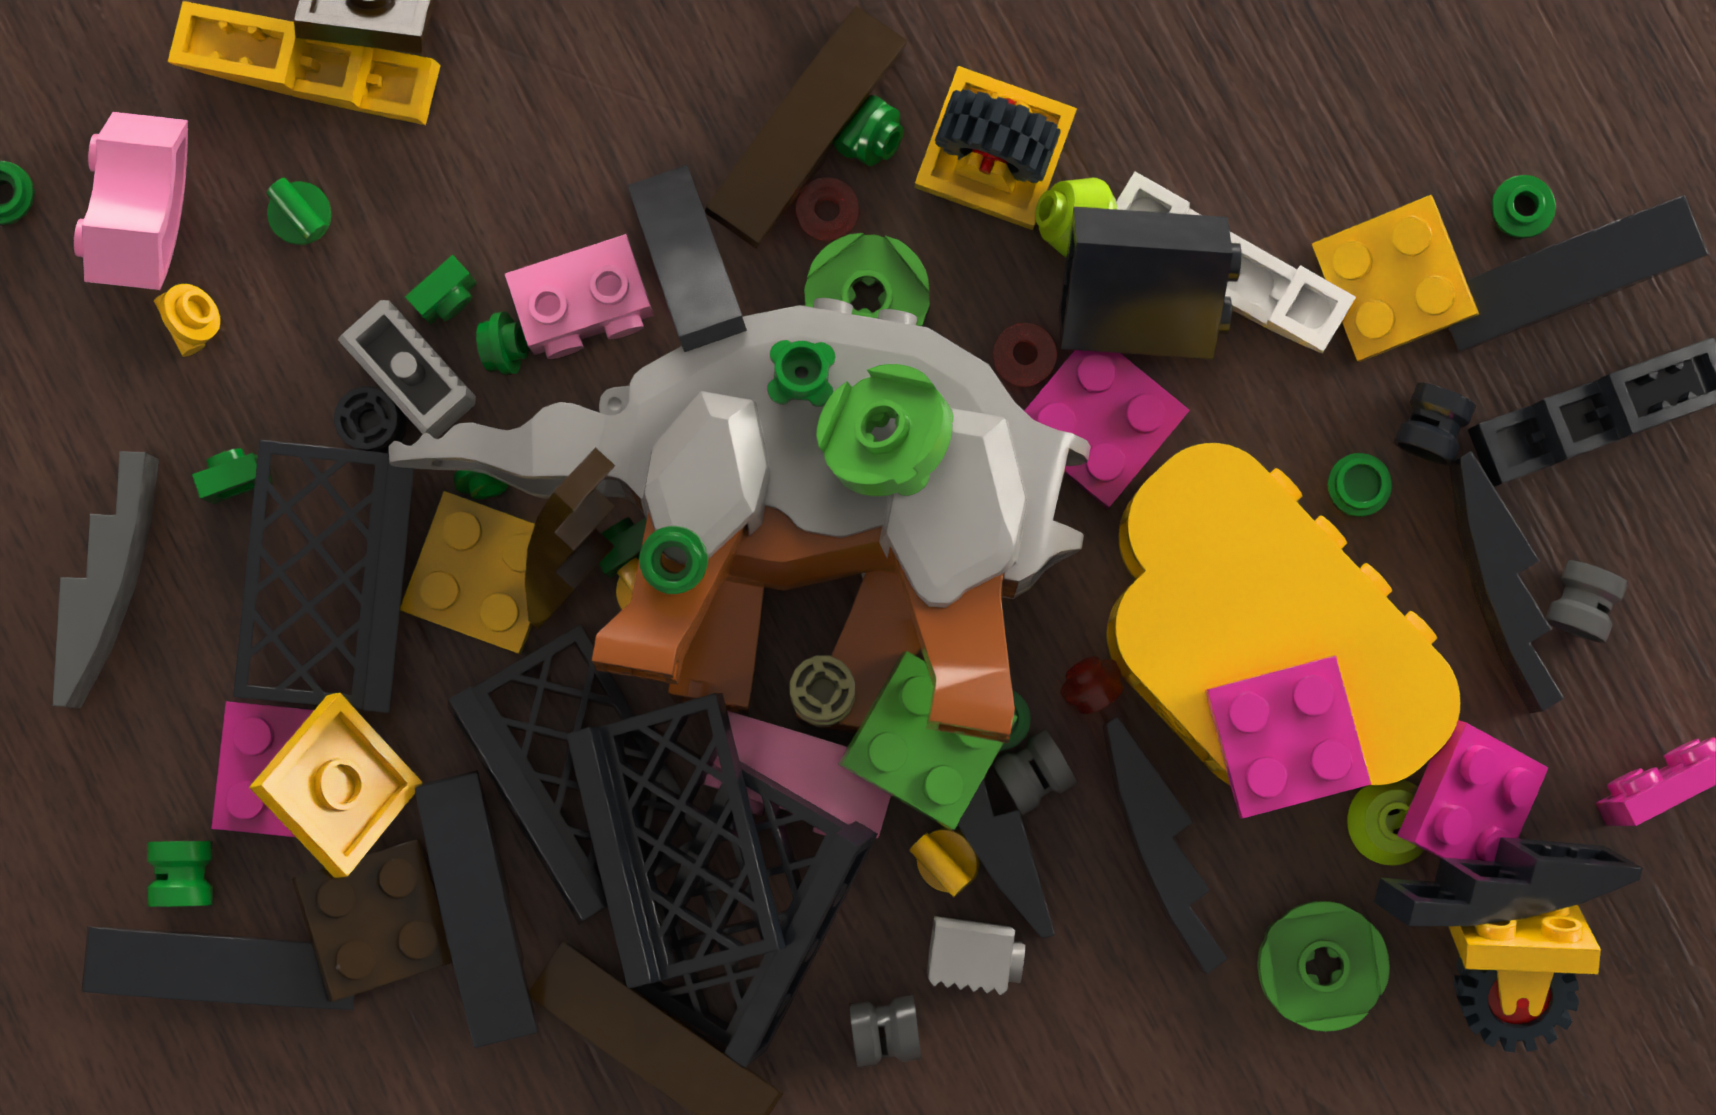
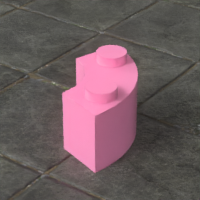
(133, 200)
(806, 768)

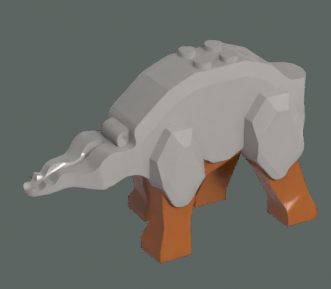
(716, 455)

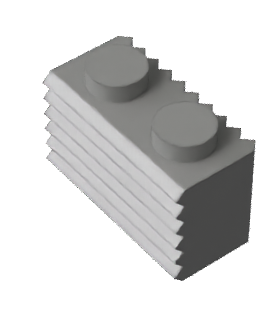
(408, 369)
(974, 955)

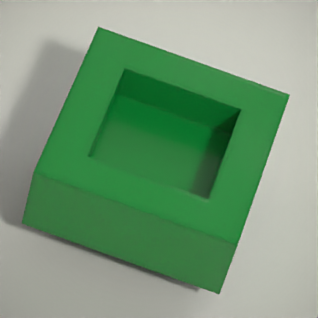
(443, 292)
(227, 476)
(627, 541)

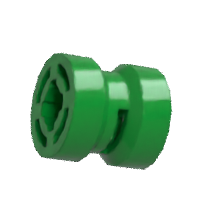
(179, 873)

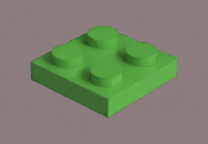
(915, 764)

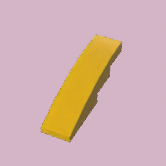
(270, 57)

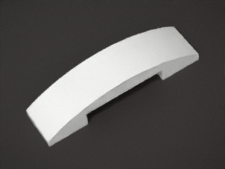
(1268, 289)

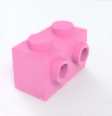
(580, 297)

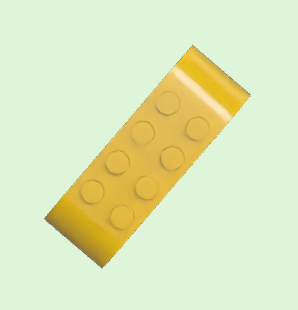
(1252, 585)

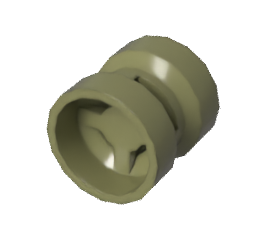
(822, 702)

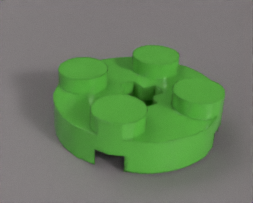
(871, 261)
(906, 457)
(1352, 988)

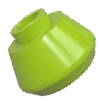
(1056, 207)
(1373, 828)

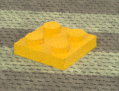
(1400, 275)
(473, 573)
(336, 785)

